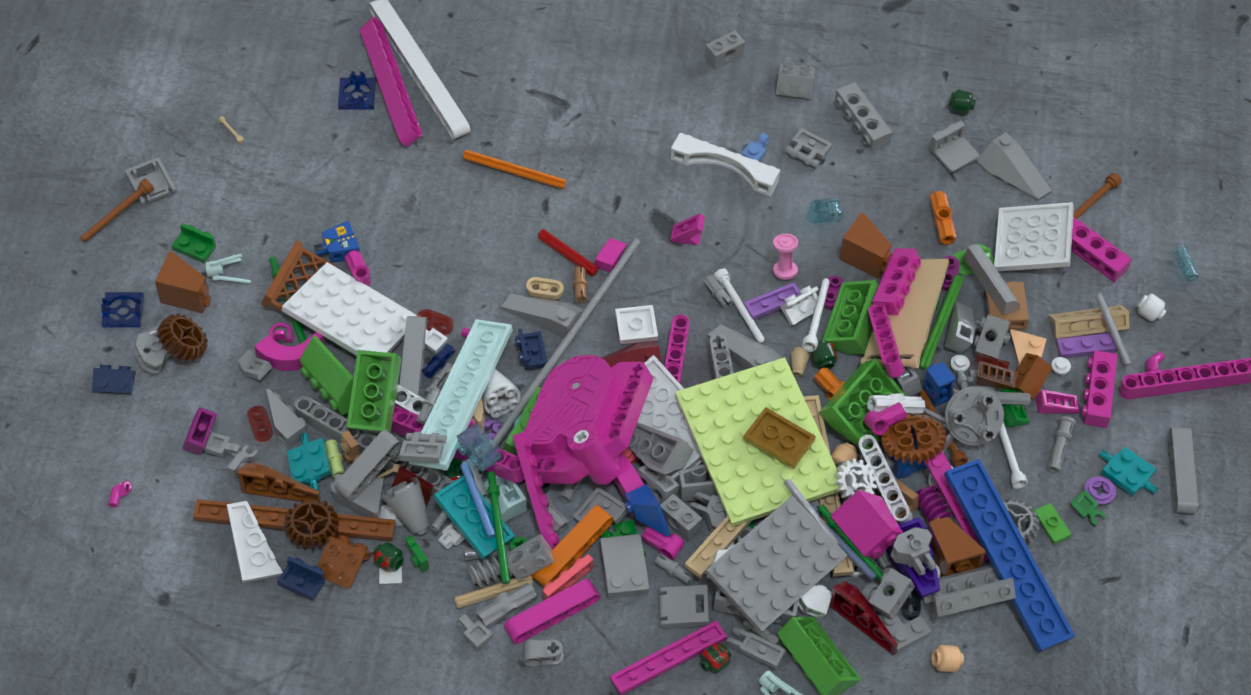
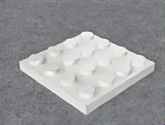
(1034, 237)

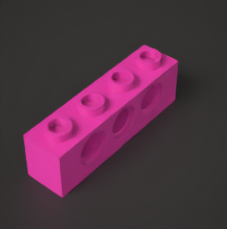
(1098, 252)
(897, 279)
(1099, 414)

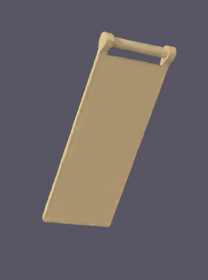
(916, 316)

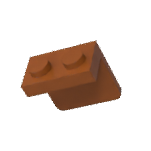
(342, 560)

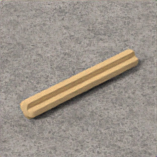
(490, 592)

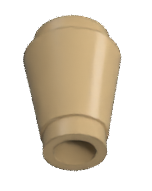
(799, 360)

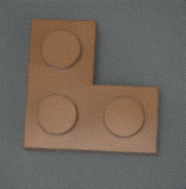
(350, 447)

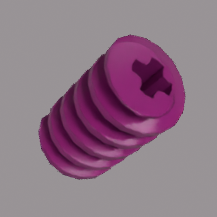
(931, 504)

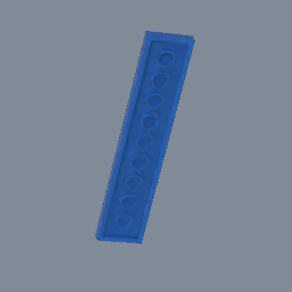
(1009, 554)

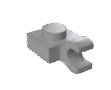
(220, 444)
(240, 460)
(475, 633)

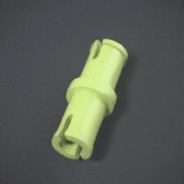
(335, 458)

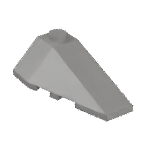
(1009, 162)
(546, 313)
(744, 350)
(659, 450)

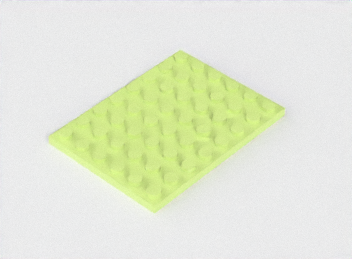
(742, 474)

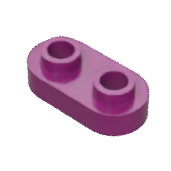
(951, 272)
(832, 292)

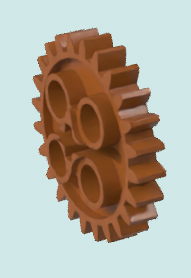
(927, 434)

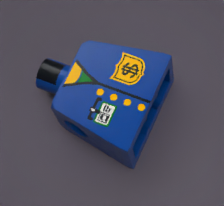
(337, 242)

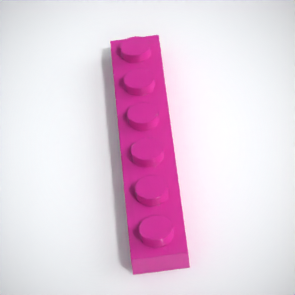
(937, 468)
(534, 483)
(667, 658)

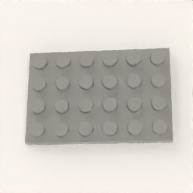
(776, 564)

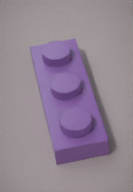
(770, 301)
(1085, 345)

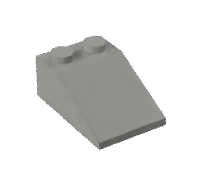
(624, 566)

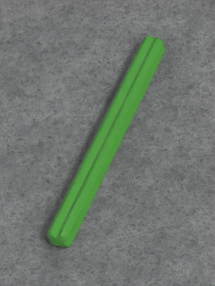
(941, 321)

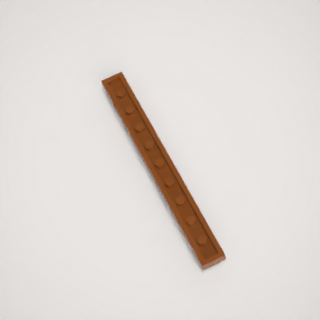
(275, 517)

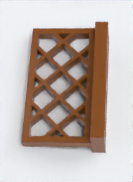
(287, 270)

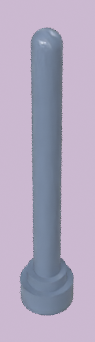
(851, 554)

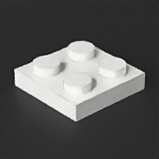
(636, 324)

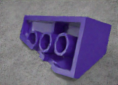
(926, 583)

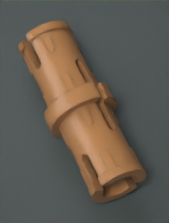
(580, 284)

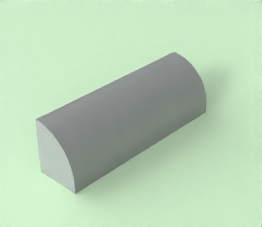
(991, 280)

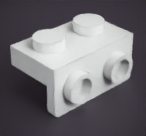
(800, 306)

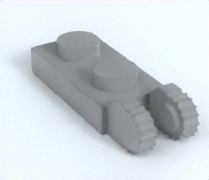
(756, 648)

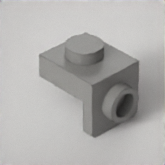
(253, 366)

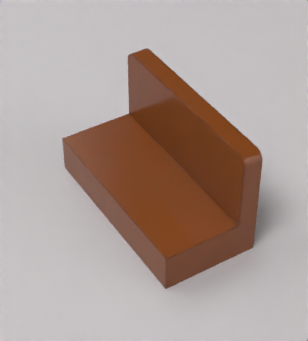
(1031, 374)

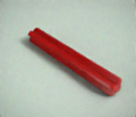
(567, 252)

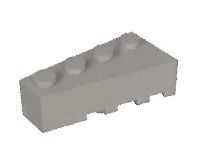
(695, 480)

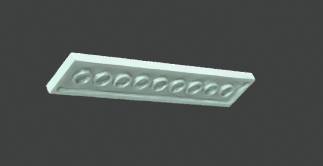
(465, 386)

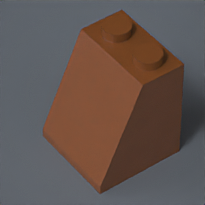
(866, 247)
(182, 285)
(953, 548)

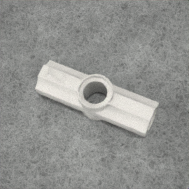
(910, 404)

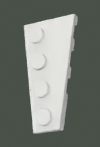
(252, 550)

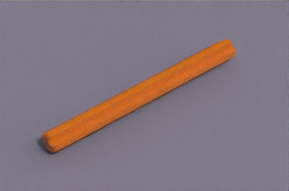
(514, 169)

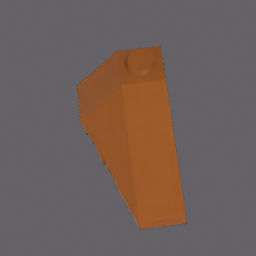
(266, 482)

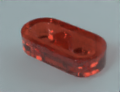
(436, 321)
(259, 422)

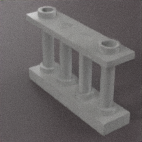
(970, 590)

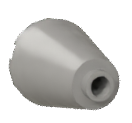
(409, 505)

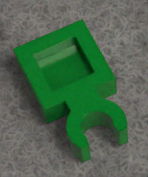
(1086, 505)
(418, 557)

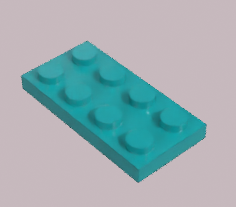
(462, 511)

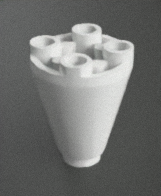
(500, 395)

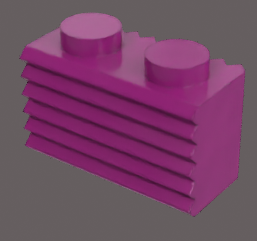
(199, 431)

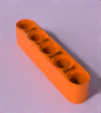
(575, 544)

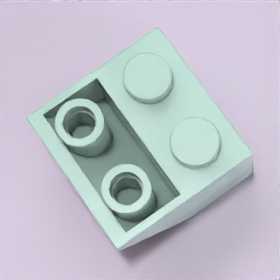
(511, 499)

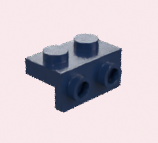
(532, 350)
(113, 380)
(302, 578)

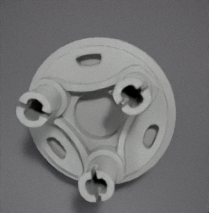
(974, 415)

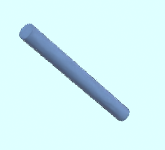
(477, 500)

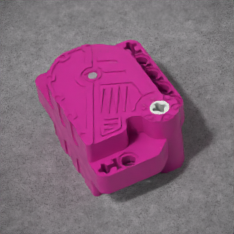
(590, 416)

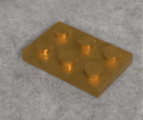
(779, 437)

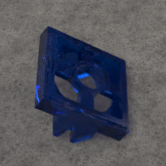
(357, 103)
(110, 297)

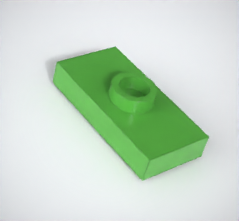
(1052, 524)

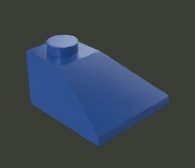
(646, 509)

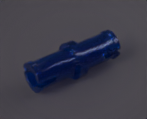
(438, 361)

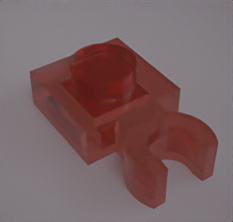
(995, 361)

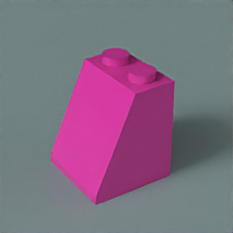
(867, 523)

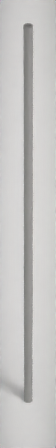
(556, 355)

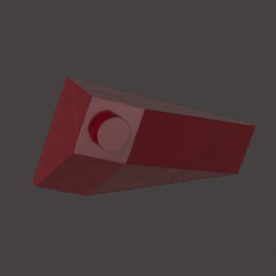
(634, 353)
(855, 608)

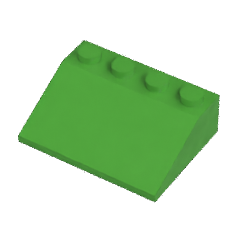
(848, 406)

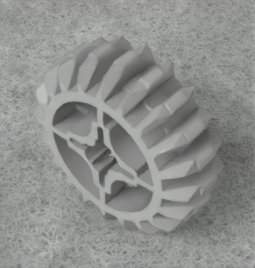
(1023, 516)

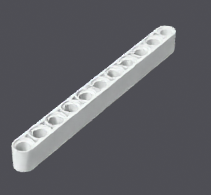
(420, 69)

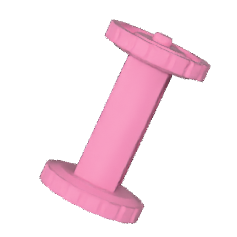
(785, 268)

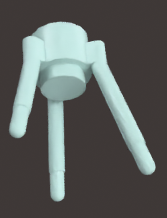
(215, 268)
(772, 683)

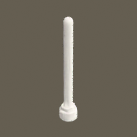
(723, 278)
(811, 339)
(1017, 479)

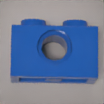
(939, 383)

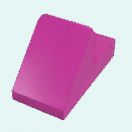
(688, 230)

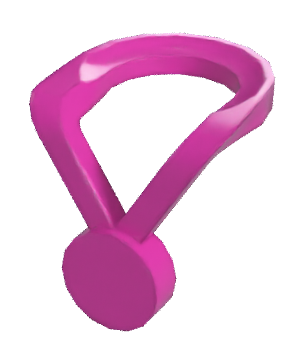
(281, 334)

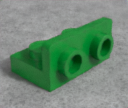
(194, 243)

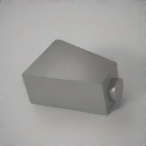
(368, 502)

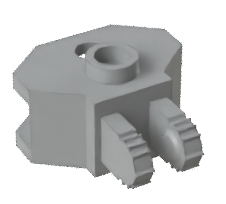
(150, 353)
(712, 513)
(914, 550)

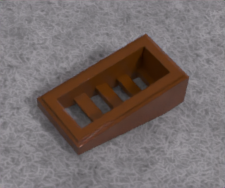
(987, 380)

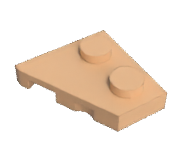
(1026, 343)

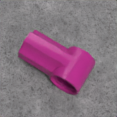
(357, 267)
(881, 420)
(668, 546)

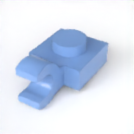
(756, 150)

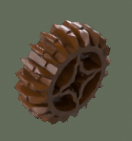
(182, 338)
(300, 520)

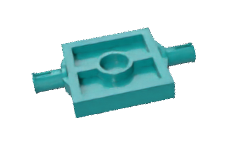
(309, 461)
(1128, 471)

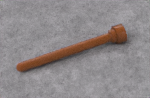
(1112, 181)
(144, 188)
(957, 457)

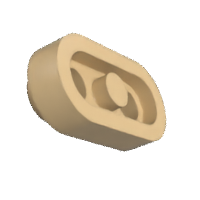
(545, 288)

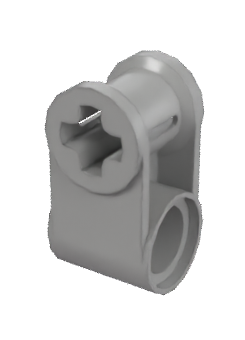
(540, 653)

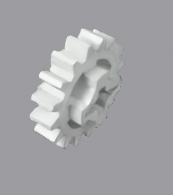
(853, 480)

